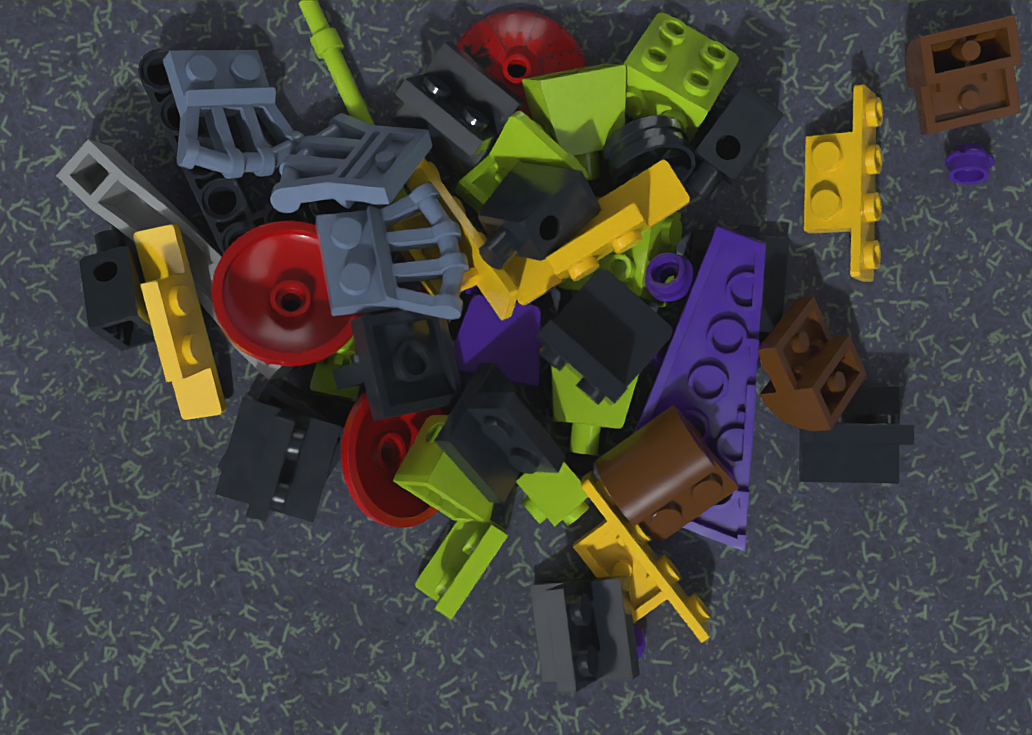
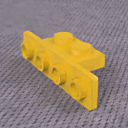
(842, 183)
(617, 227)
(496, 285)
(178, 322)
(622, 550)

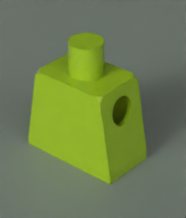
(579, 109)
(587, 418)
(438, 480)

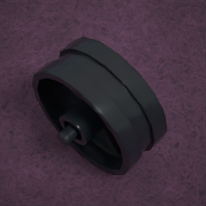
(644, 144)

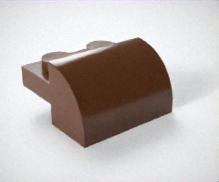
(965, 74)
(809, 369)
(664, 475)

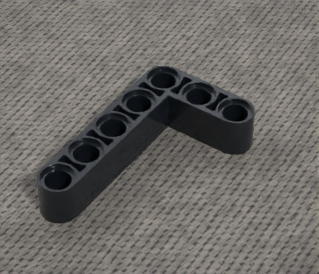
(210, 184)

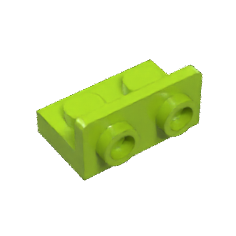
(460, 563)

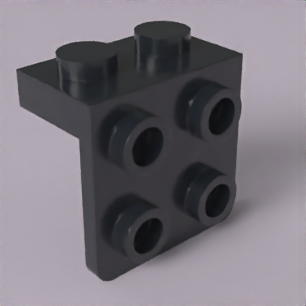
(604, 337)

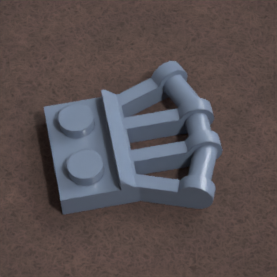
(224, 85)
(350, 164)
(360, 263)

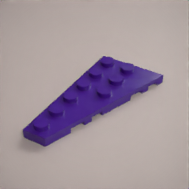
(714, 370)

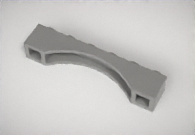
(133, 204)

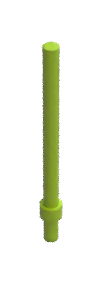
(328, 47)

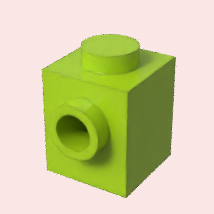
(554, 496)

